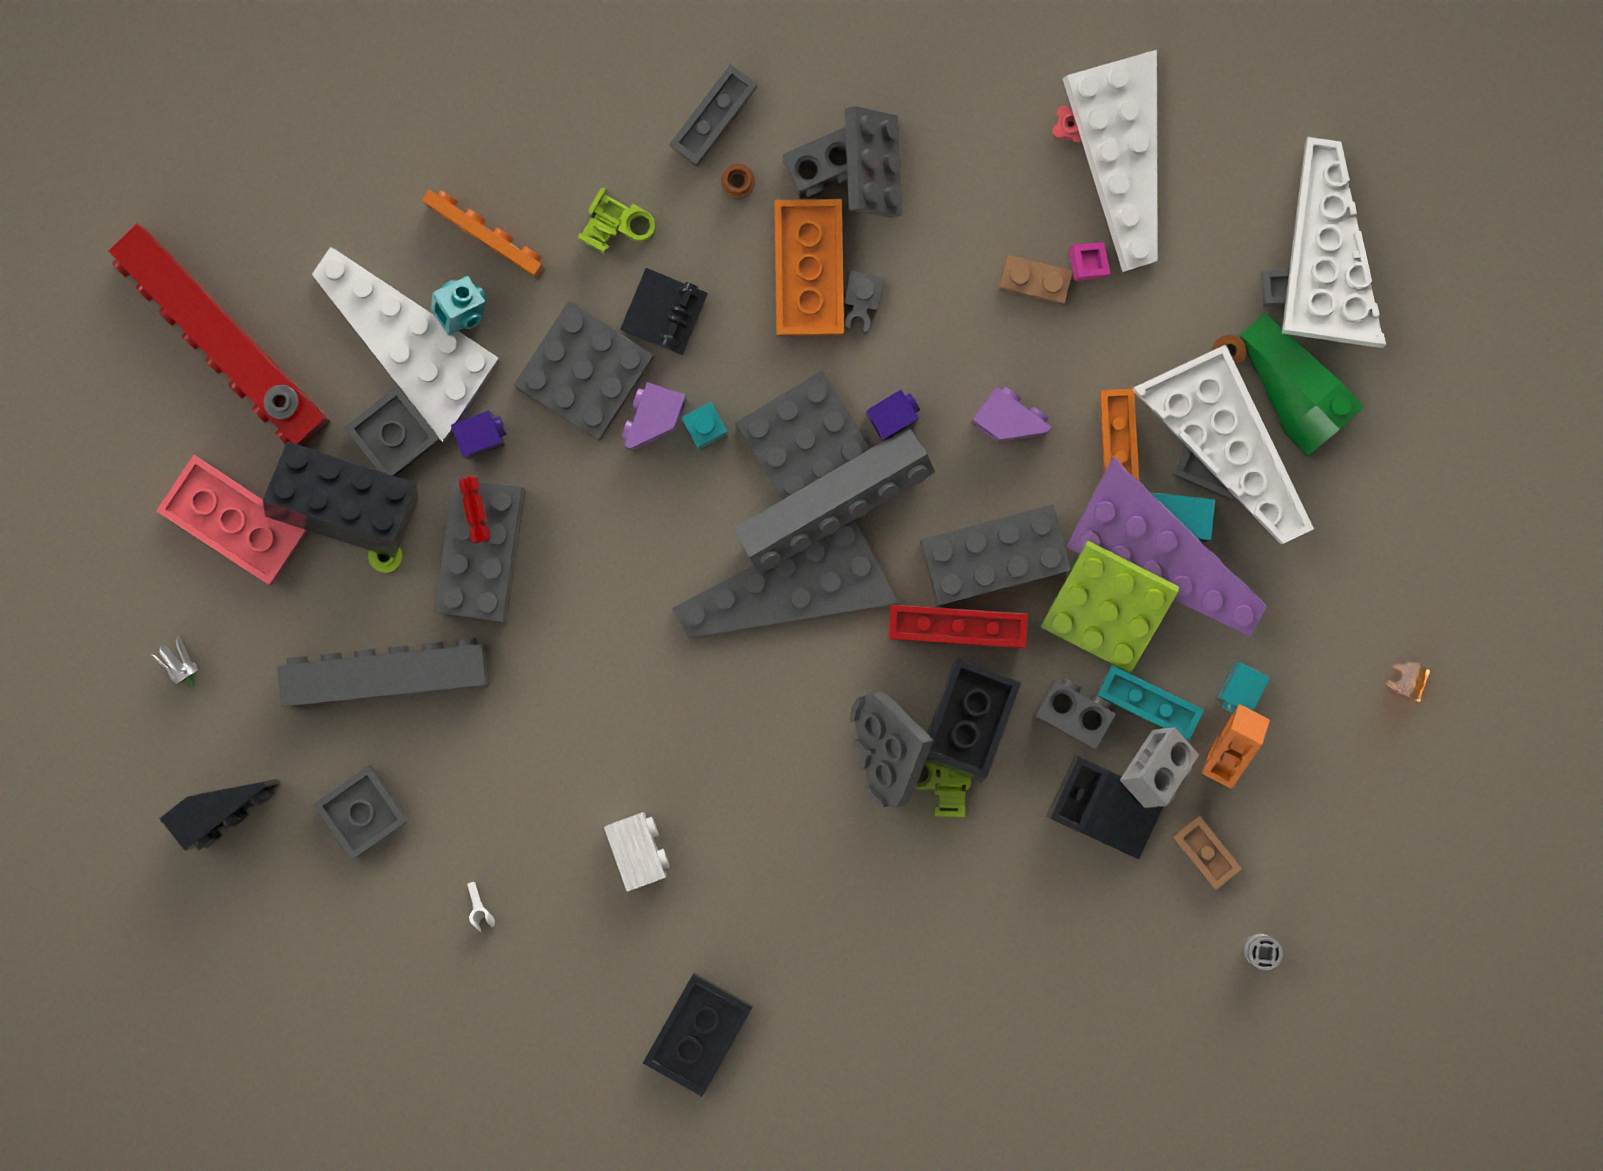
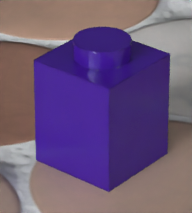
(893, 414)
(479, 434)

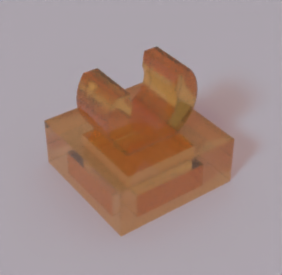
(1412, 681)

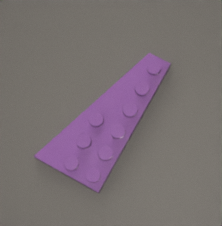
(1145, 532)

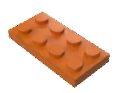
(809, 267)

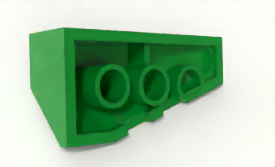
(1302, 391)

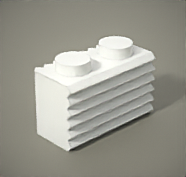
(636, 850)

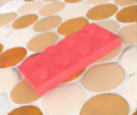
(230, 520)

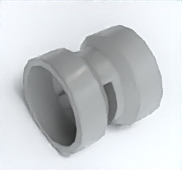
(1257, 947)

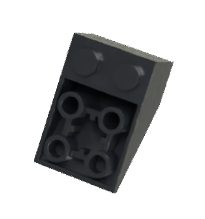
(1103, 808)
(200, 817)

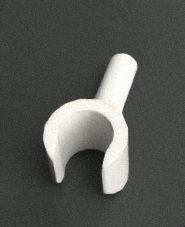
(478, 910)

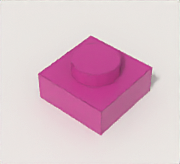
(1089, 261)

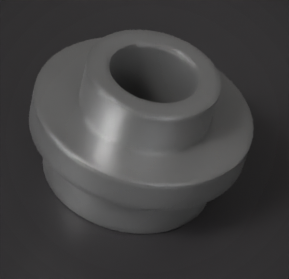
(290, 407)

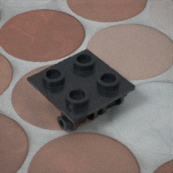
(664, 311)

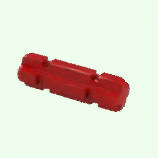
(474, 509)

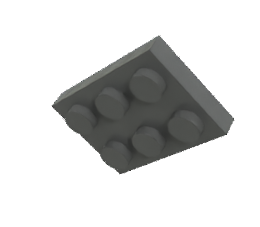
(873, 162)

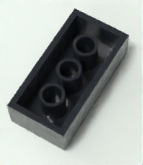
(340, 499)

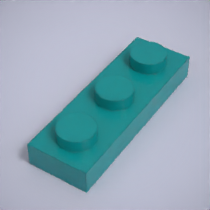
(1149, 702)

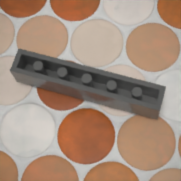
(834, 500)
(384, 674)

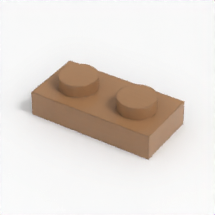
(1035, 279)
(1206, 852)

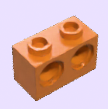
(1235, 746)

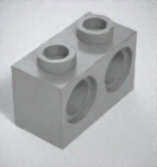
(1159, 767)

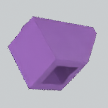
(655, 416)
(1007, 419)

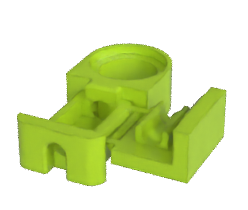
(608, 217)
(948, 788)

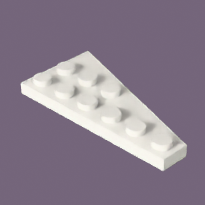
(1119, 135)
(1329, 267)
(430, 367)
(1220, 425)

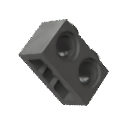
(817, 155)
(1071, 720)

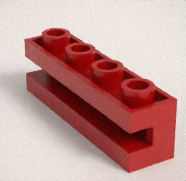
(957, 626)

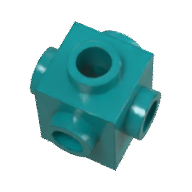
(458, 305)

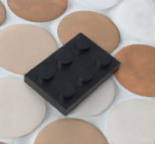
(697, 1034)

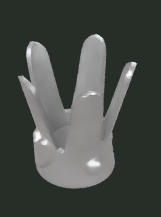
(177, 671)

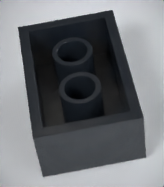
(970, 719)

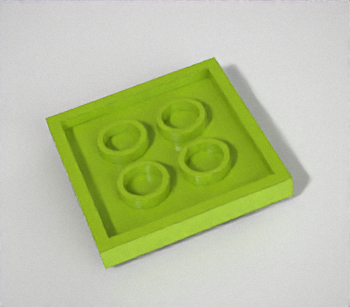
(1109, 606)

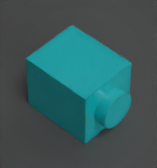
(705, 426)
(1242, 687)

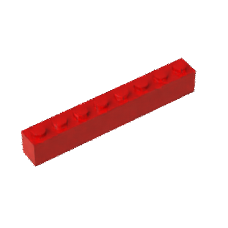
(213, 331)

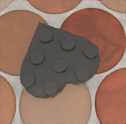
(891, 748)

